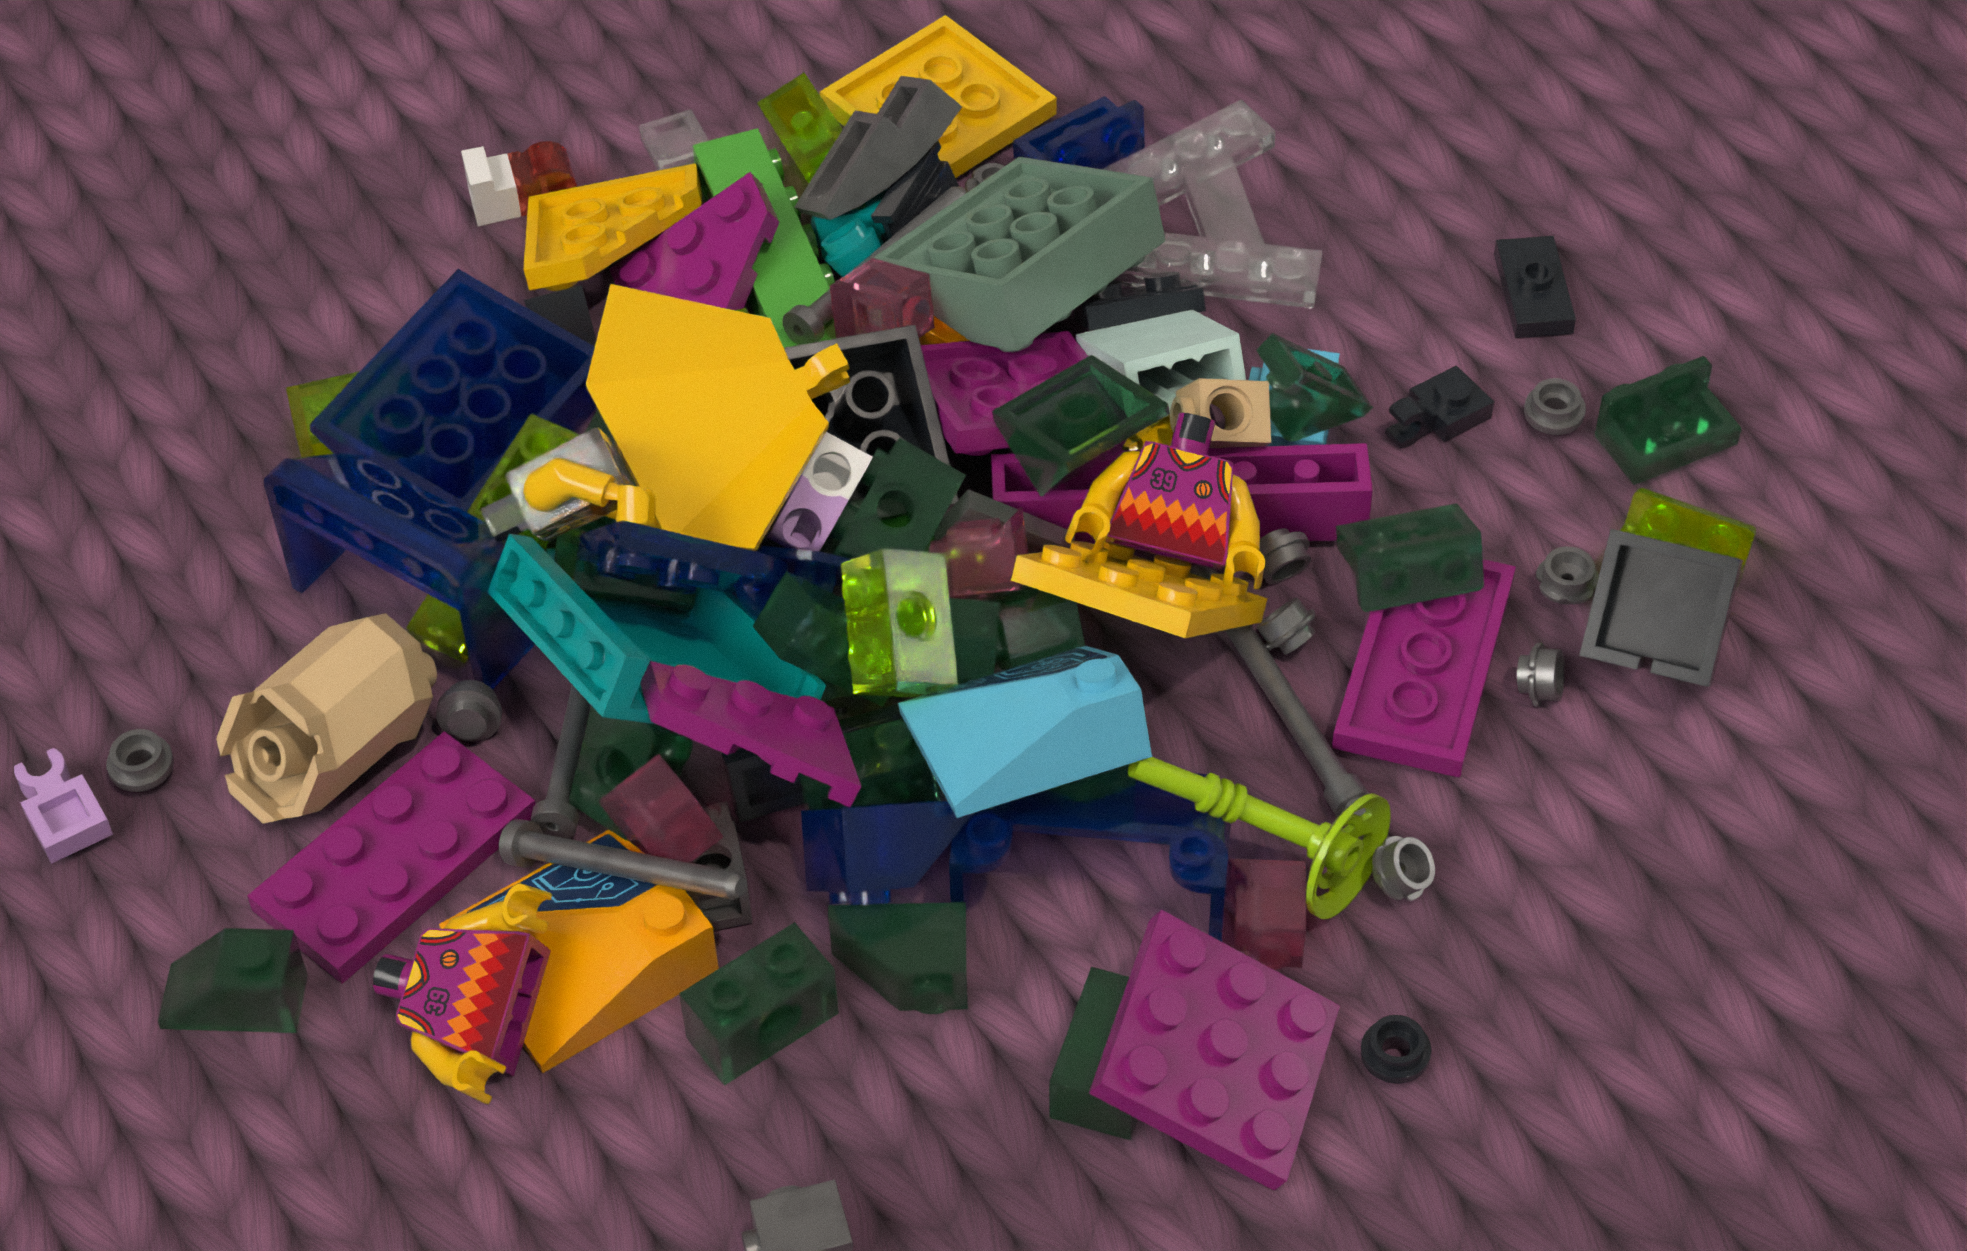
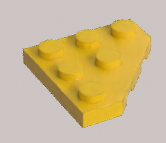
(595, 224)

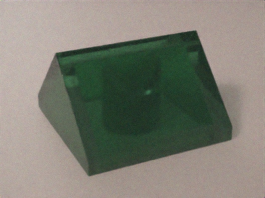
(1076, 421)

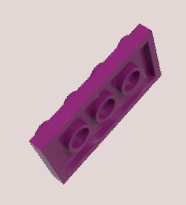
(1424, 677)
(391, 856)

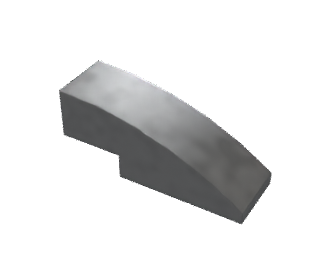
(879, 148)

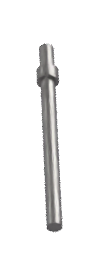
(1341, 788)

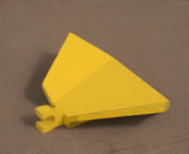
(708, 411)

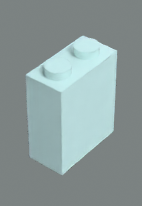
(1168, 351)

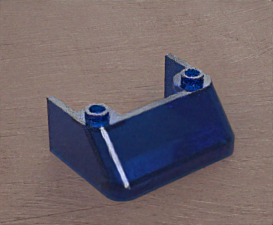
(361, 507)

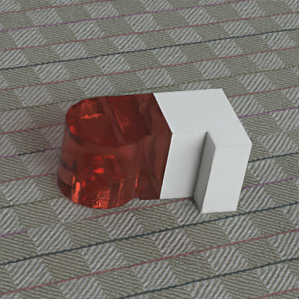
(504, 182)

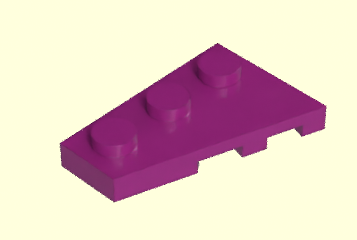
(780, 729)

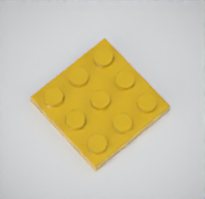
(994, 94)
(1139, 589)

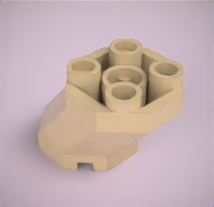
(326, 717)

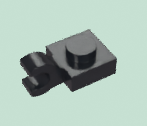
(1441, 404)

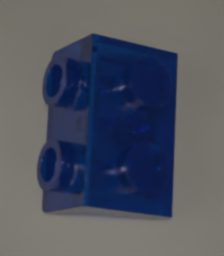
(1088, 136)

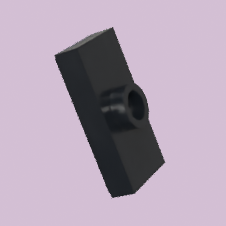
(1534, 286)

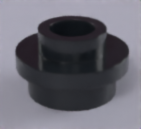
(1401, 1034)

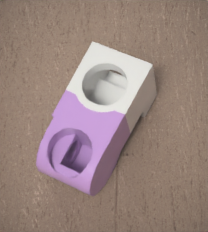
(819, 495)

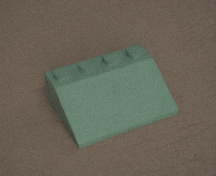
(1030, 247)

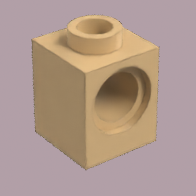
(1241, 402)

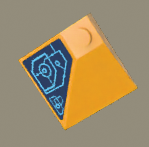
(612, 955)

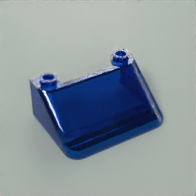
(1134, 814)

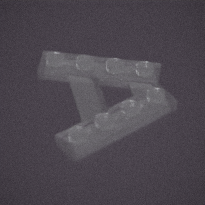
(1230, 251)

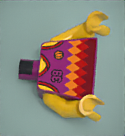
(1176, 504)
(471, 990)

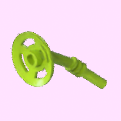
(1328, 845)

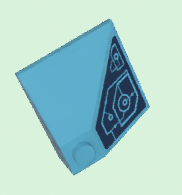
(1030, 728)

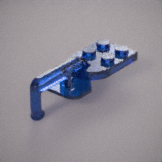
(693, 562)

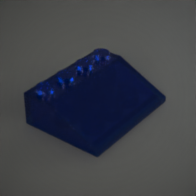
(459, 389)

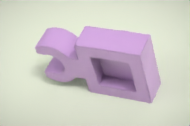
(61, 809)

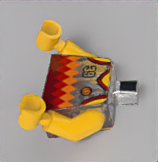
(570, 490)

